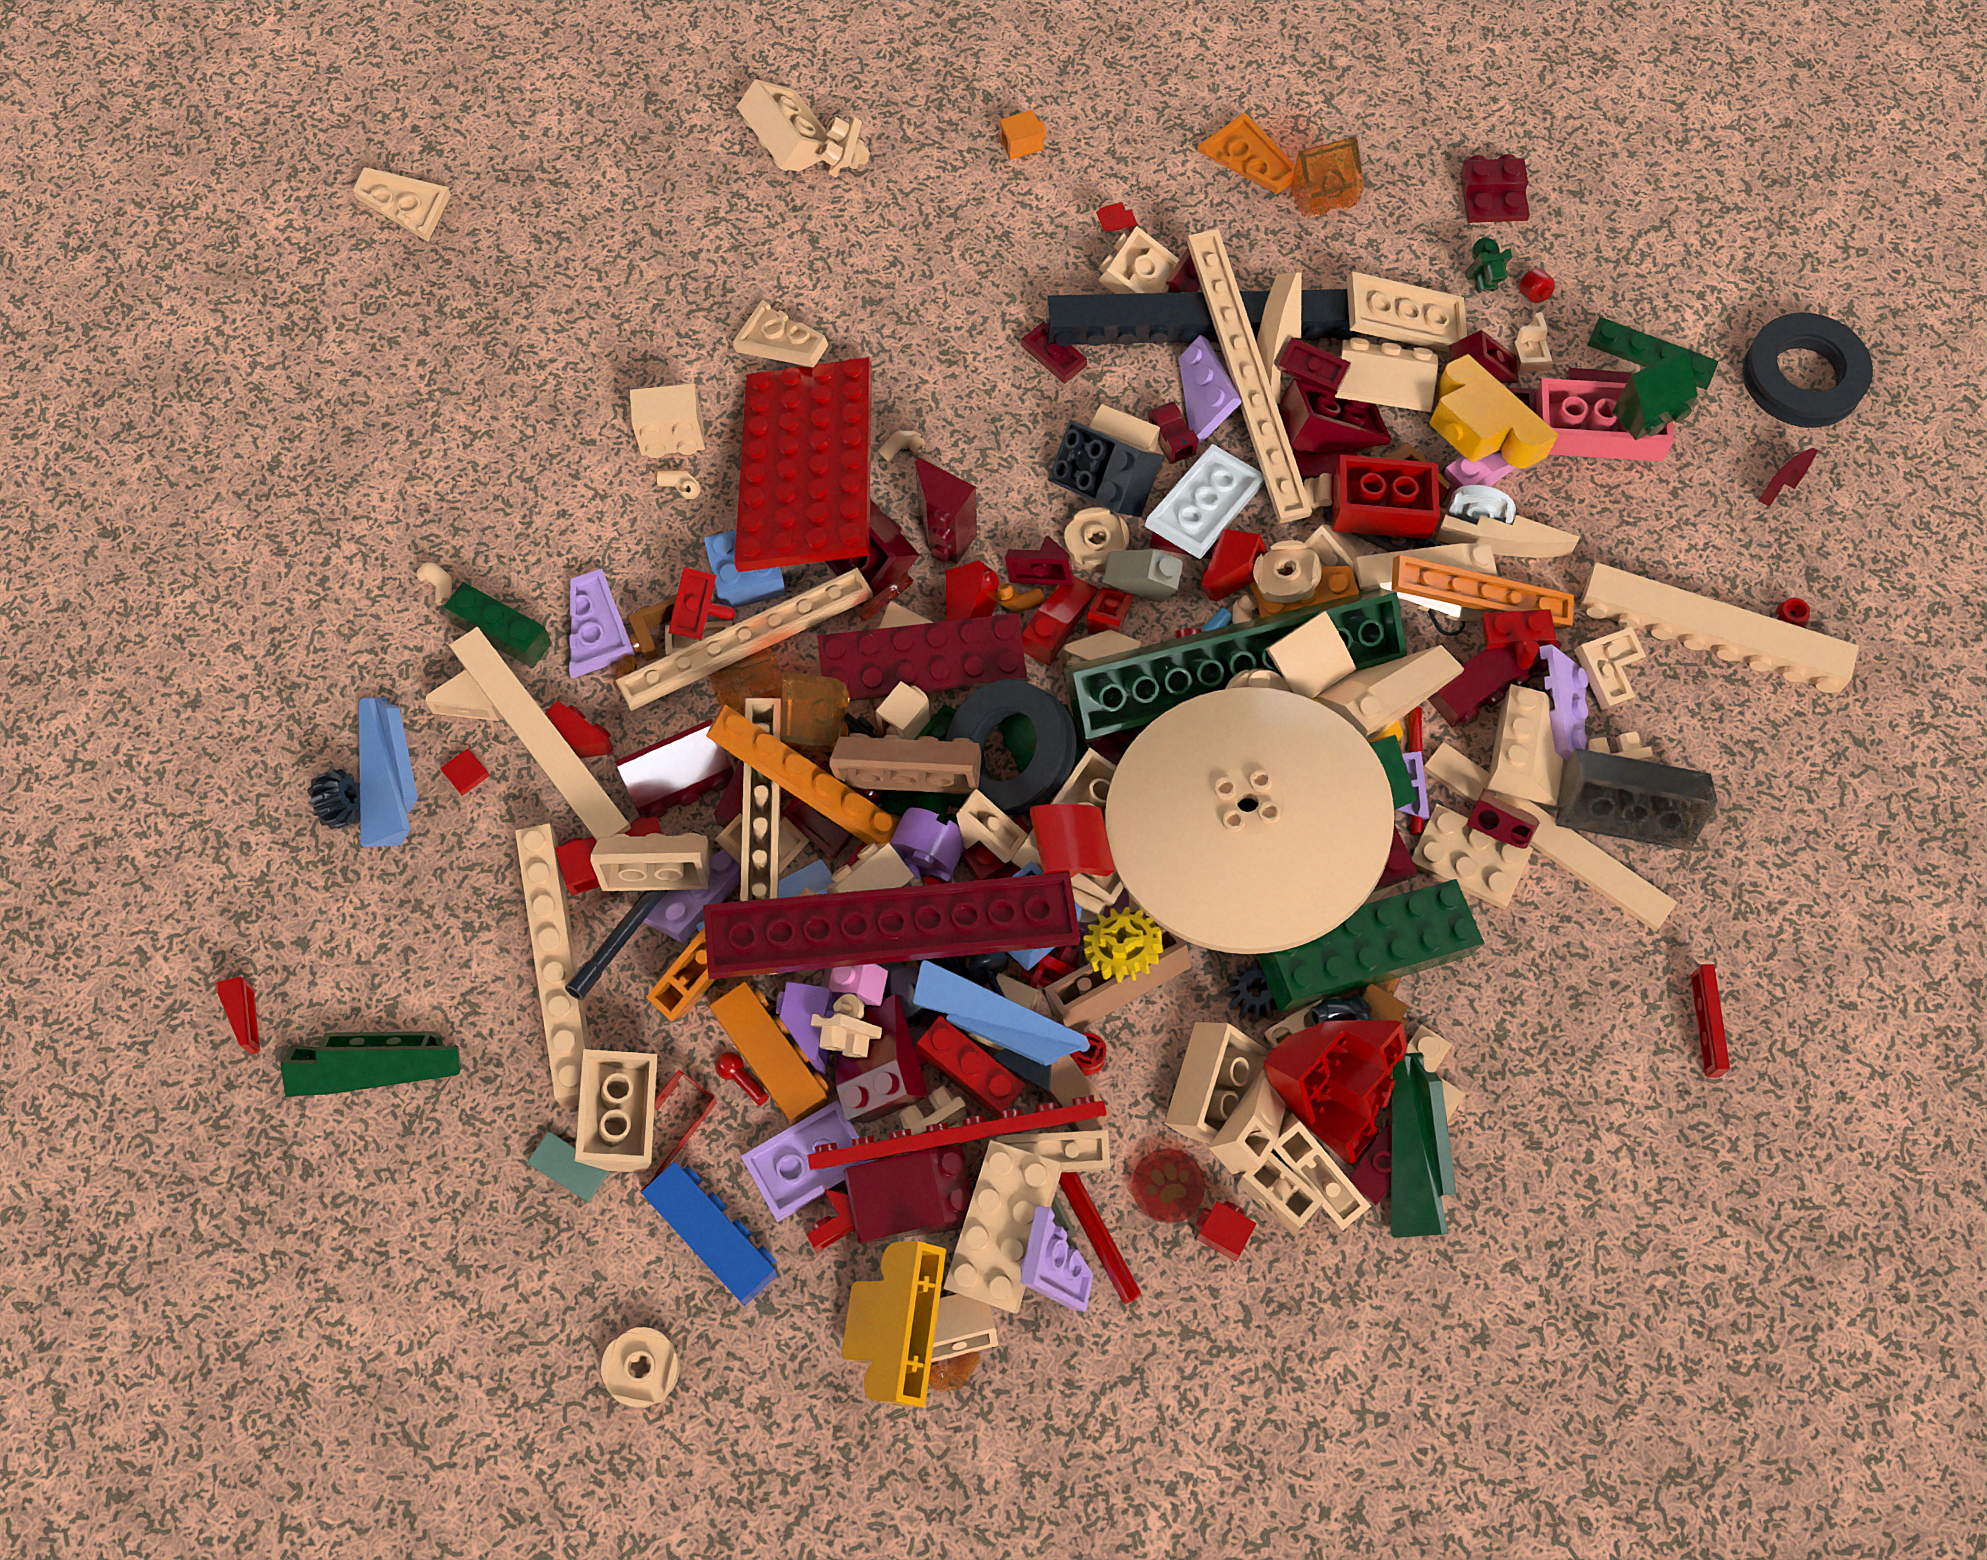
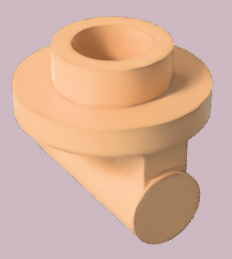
(1319, 491)
(1090, 907)

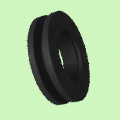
(1818, 334)
(1054, 746)

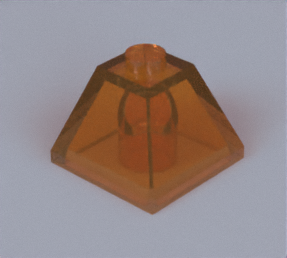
(748, 678)

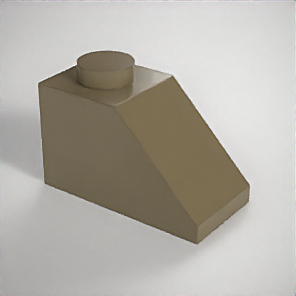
(1143, 573)

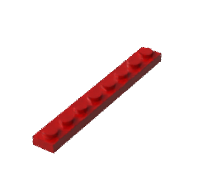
(940, 1135)

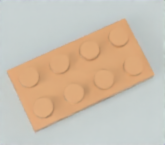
(1405, 312)
(1000, 1225)

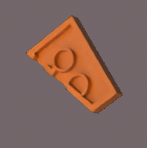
(1250, 153)
(1334, 584)

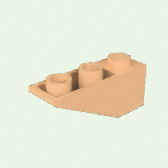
(1251, 1128)

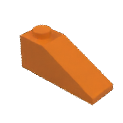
(684, 981)

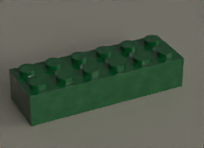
(1375, 946)

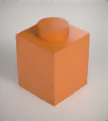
(1022, 134)

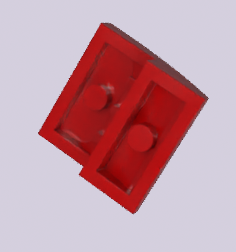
(1072, 839)

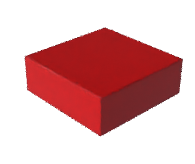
(464, 772)

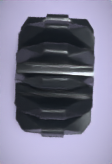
(335, 798)
(1239, 989)

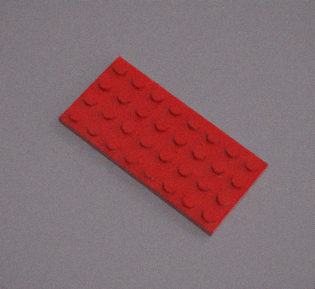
(805, 466)

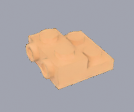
(1138, 265)

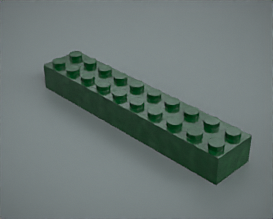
(1152, 679)

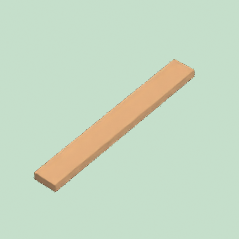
(744, 639)
(539, 736)
(1560, 843)

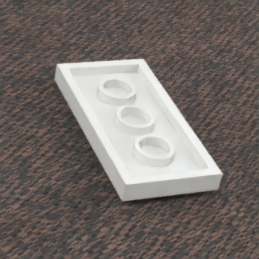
(1205, 501)

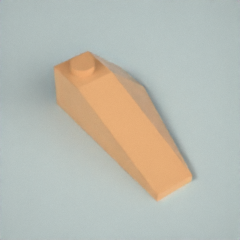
(1376, 573)
(1389, 691)

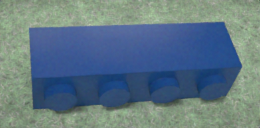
(710, 1233)

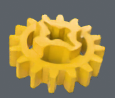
(1127, 944)

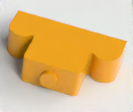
(1485, 417)
(895, 1323)

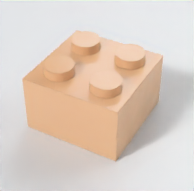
(667, 420)

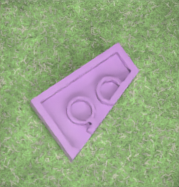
(1206, 388)
(683, 909)

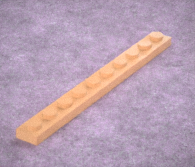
(1249, 377)

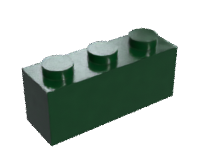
(500, 624)

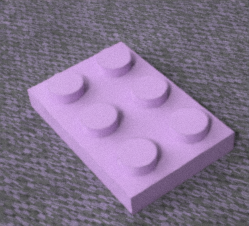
(782, 1163)

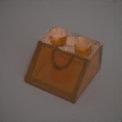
(1328, 177)
(813, 712)

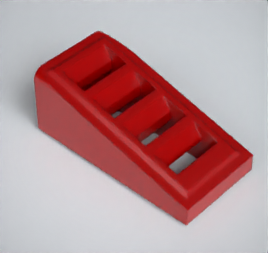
(240, 1007)

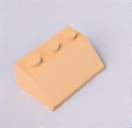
(783, 125)
(1389, 375)
(1524, 748)
(652, 862)
(1213, 1079)
(616, 1110)

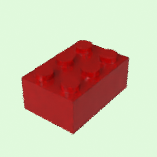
(1385, 496)

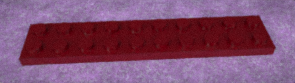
(890, 925)

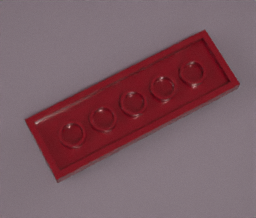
(925, 656)

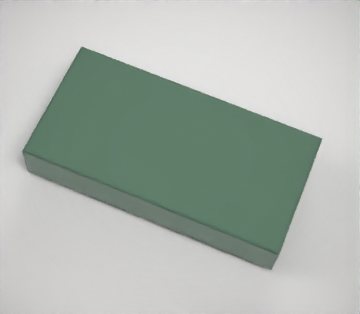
(557, 1162)

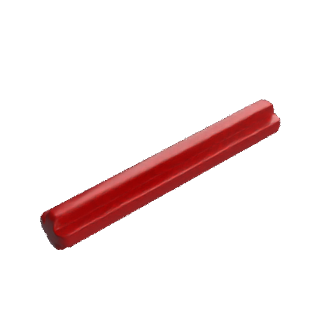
(1099, 1237)

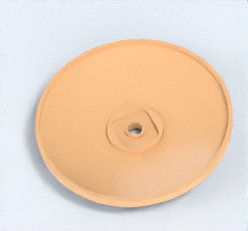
(1260, 874)

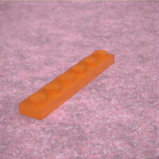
(1477, 589)
(801, 777)

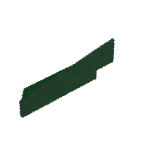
(366, 1061)
(1420, 1151)

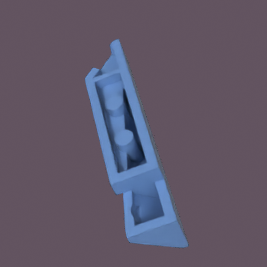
(385, 774)
(995, 1016)

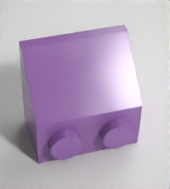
(796, 1012)

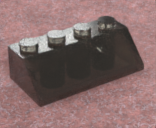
(1635, 799)

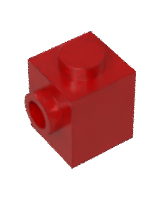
(1225, 1229)

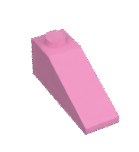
(1482, 472)

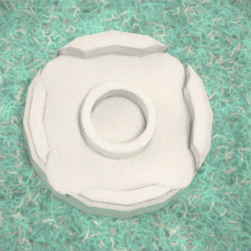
(1476, 500)

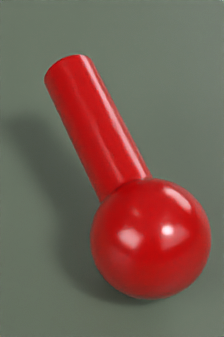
(730, 1067)

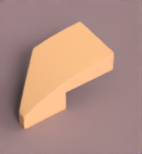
(1531, 346)

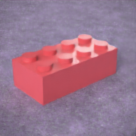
(1588, 426)

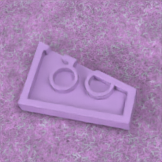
(596, 626)
(1567, 687)
(1054, 1267)

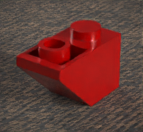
(1232, 563)
(581, 736)

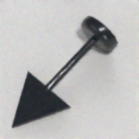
(984, 969)

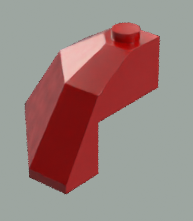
(1338, 1079)

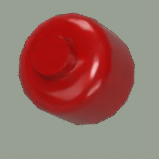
(1537, 285)

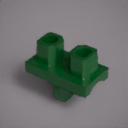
(1488, 265)

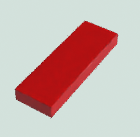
(1710, 1021)

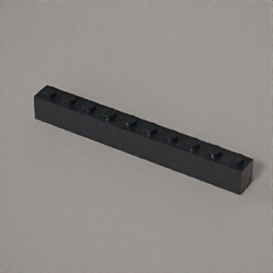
(1179, 317)

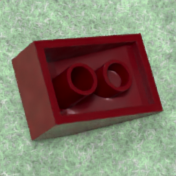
(1326, 423)
(888, 1075)
(909, 1194)

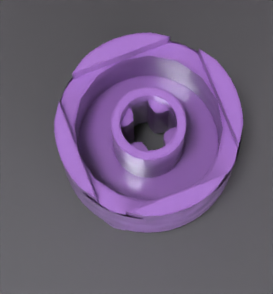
(927, 844)

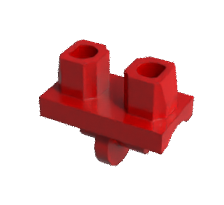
(1051, 969)

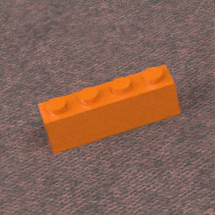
(769, 1053)

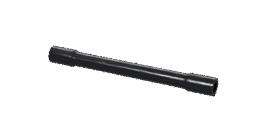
(592, 970)

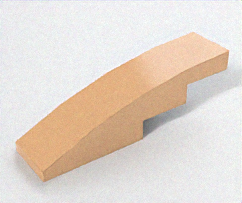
(1279, 324)
(1520, 539)

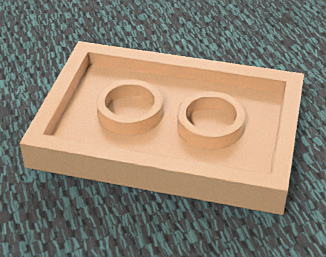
(1473, 858)

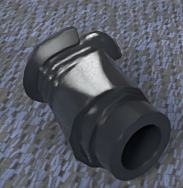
(1344, 1010)

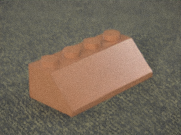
(907, 764)

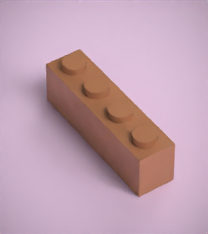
(1088, 996)

